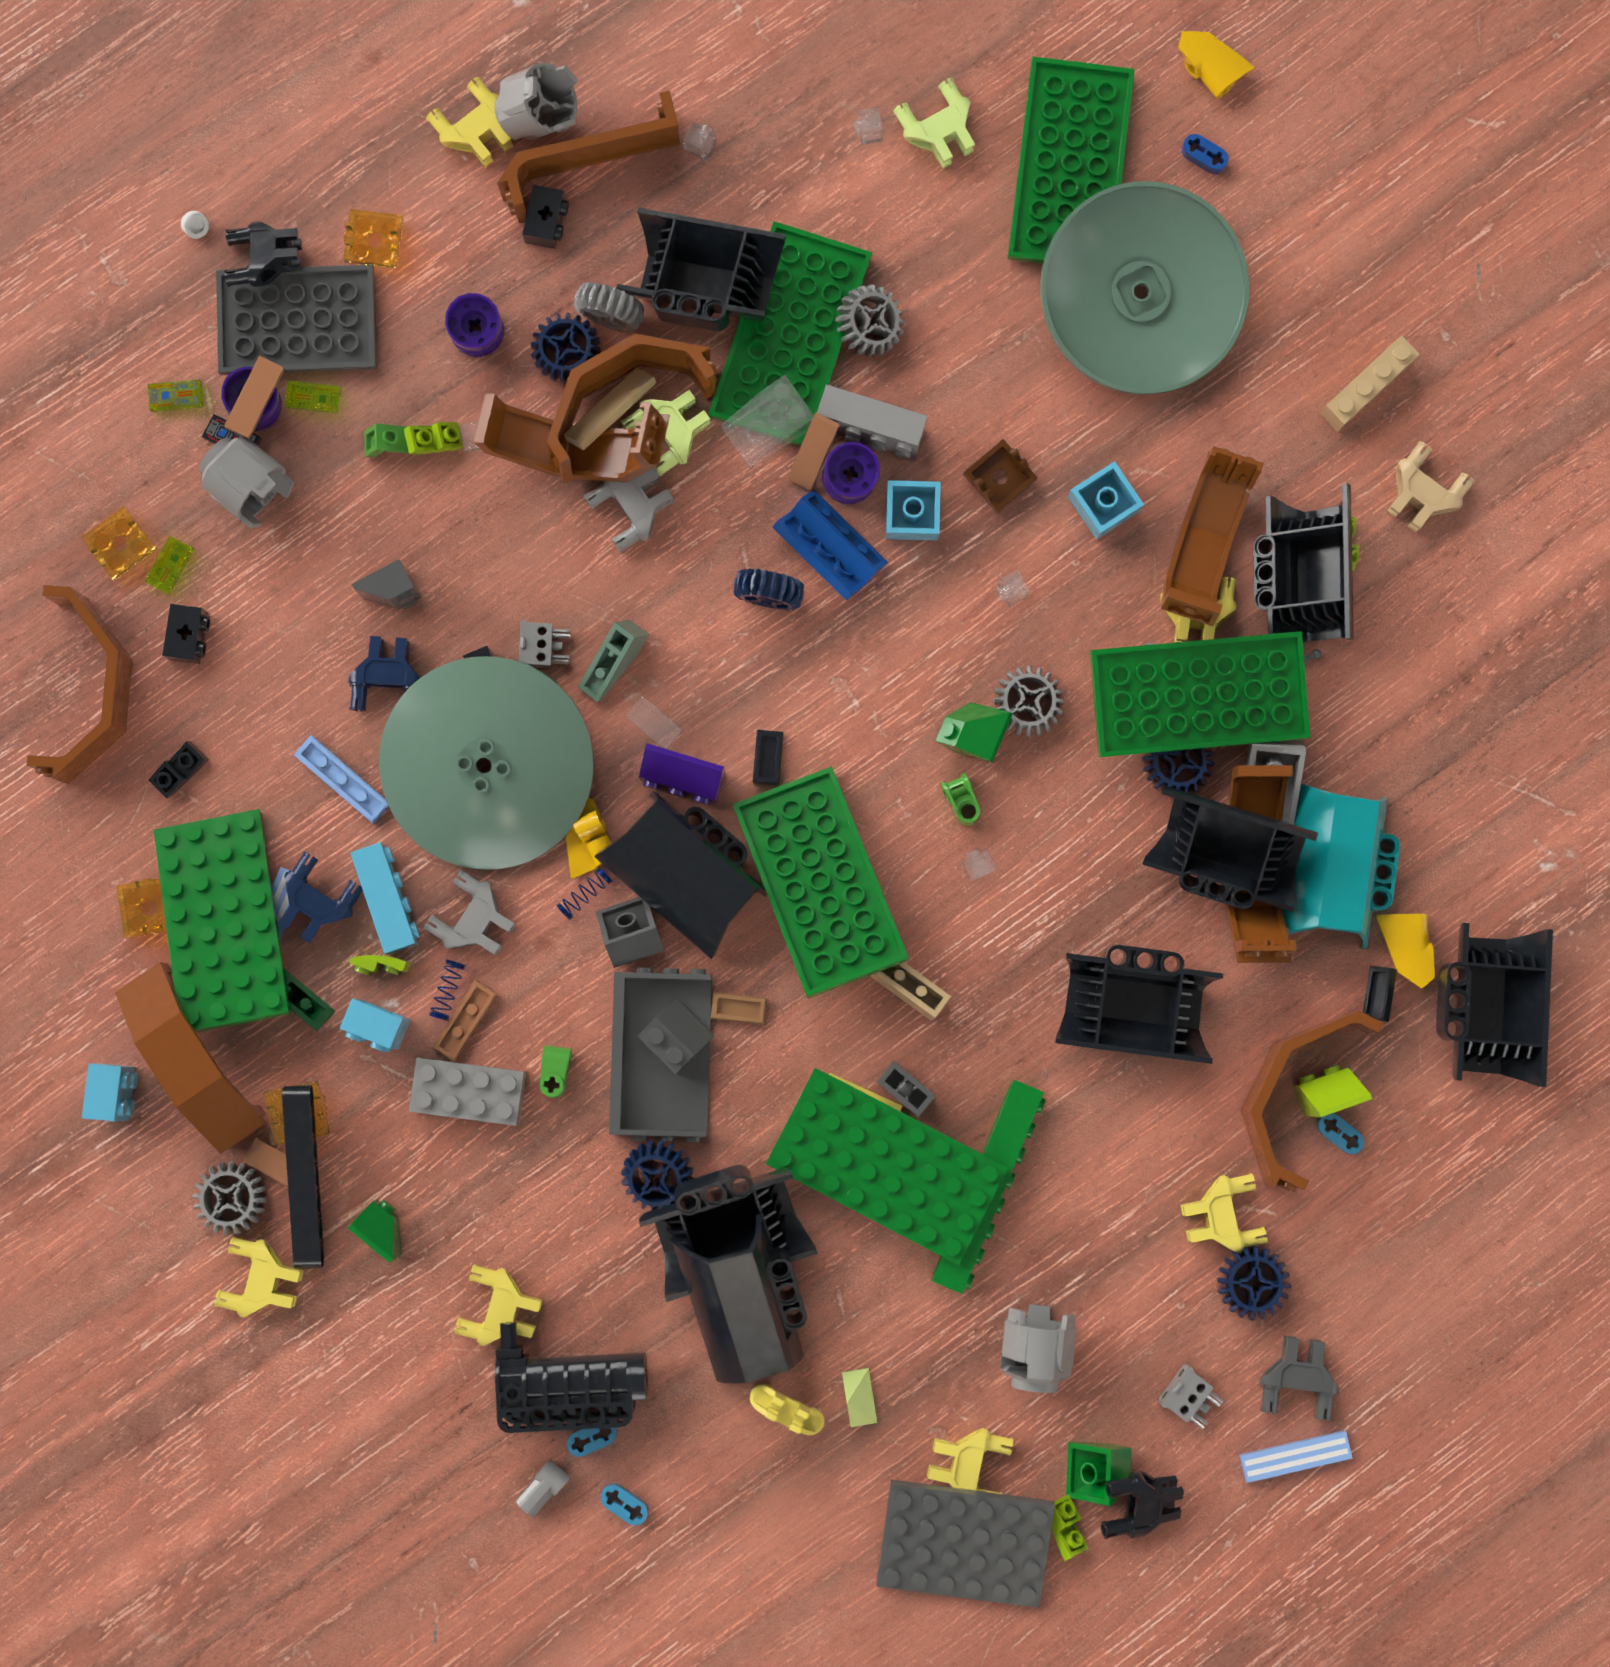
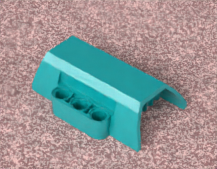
(1339, 869)

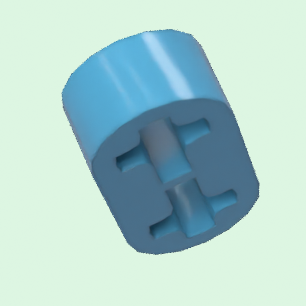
(1344, 1128)
(592, 1445)
(620, 1509)

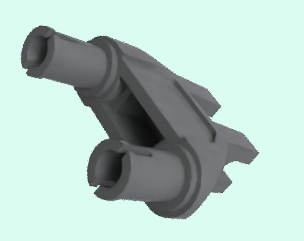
(1300, 1375)

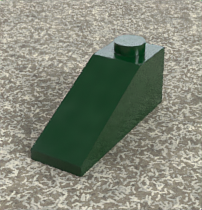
(306, 1003)

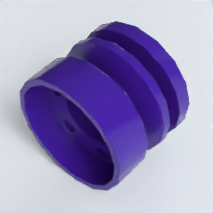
(474, 310)
(232, 388)
(855, 458)

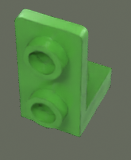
(385, 438)

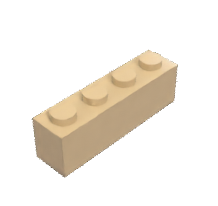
(1369, 383)
(913, 989)

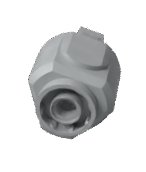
(537, 102)
(243, 478)
(1038, 1349)

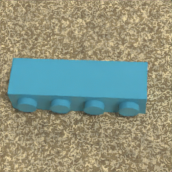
(385, 898)

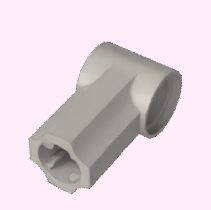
(546, 1483)

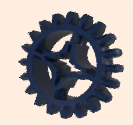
(546, 338)
(768, 589)
(1188, 766)
(643, 1159)
(1253, 1295)

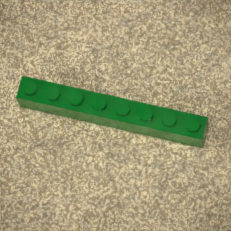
(1005, 1147)

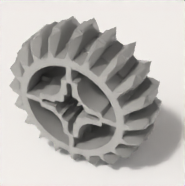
(609, 307)
(886, 330)
(1021, 692)
(220, 1191)

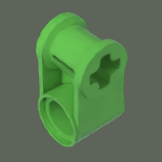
(961, 798)
(555, 1065)

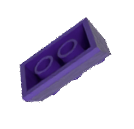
(681, 774)

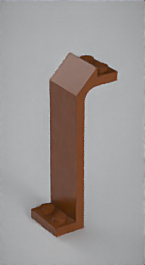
(587, 152)

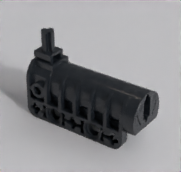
(565, 1384)

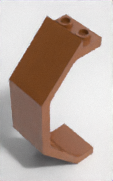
(615, 362)
(612, 457)
(1208, 535)
(115, 694)
(1260, 931)
(184, 1062)
(1264, 1084)

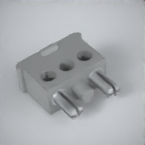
(529, 643)
(1181, 1388)

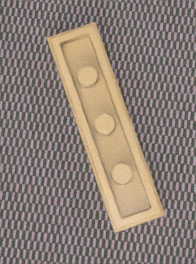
(610, 408)

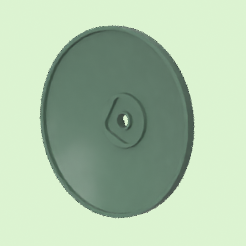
(1192, 280)
(496, 713)

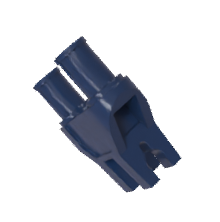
(381, 671)
(313, 903)

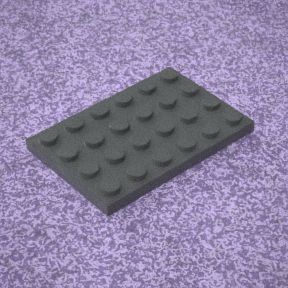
(300, 320)
(965, 1543)

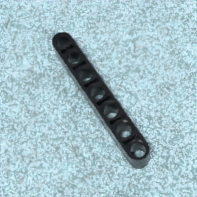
(303, 1176)

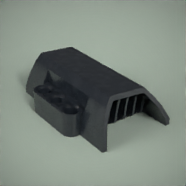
(706, 269)
(1309, 569)
(1231, 849)
(683, 872)
(1499, 1005)
(1135, 1006)
(725, 1219)
(744, 1310)

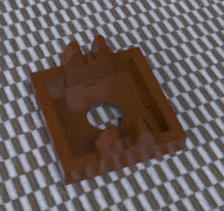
(1006, 459)

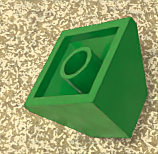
(974, 731)
(379, 1229)
(1091, 1466)

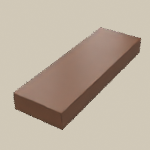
(254, 397)
(813, 451)
(465, 1020)

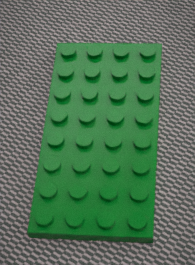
(1068, 146)
(799, 324)
(1199, 694)
(820, 882)
(221, 921)
(887, 1166)

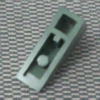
(613, 658)

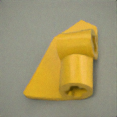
(1212, 61)
(586, 840)
(1409, 946)

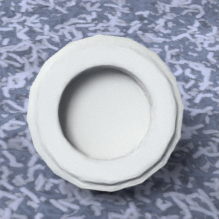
(194, 224)

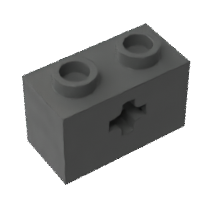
(905, 1088)

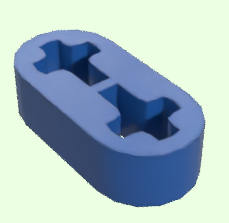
(1204, 154)

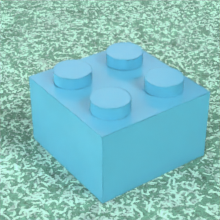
(1105, 500)
(913, 510)
(372, 1023)
(109, 1092)

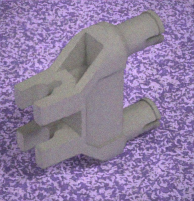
(634, 503)
(475, 920)

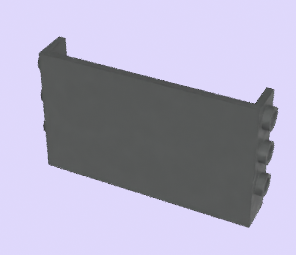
(644, 1091)

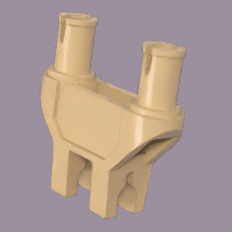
(1424, 492)

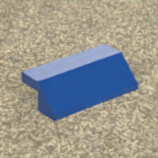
(830, 545)

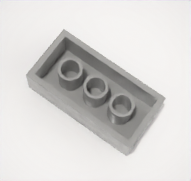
(874, 422)
(468, 1091)

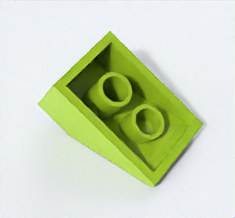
(1330, 1092)

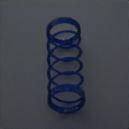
(601, 872)
(439, 1015)

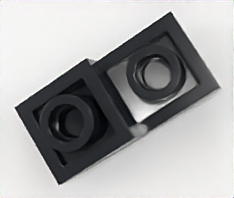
(178, 769)

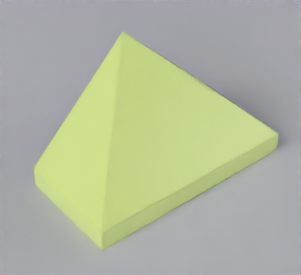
(859, 1397)

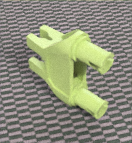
(941, 127)
(679, 432)

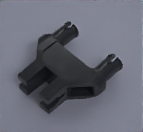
(270, 253)
(1148, 1504)

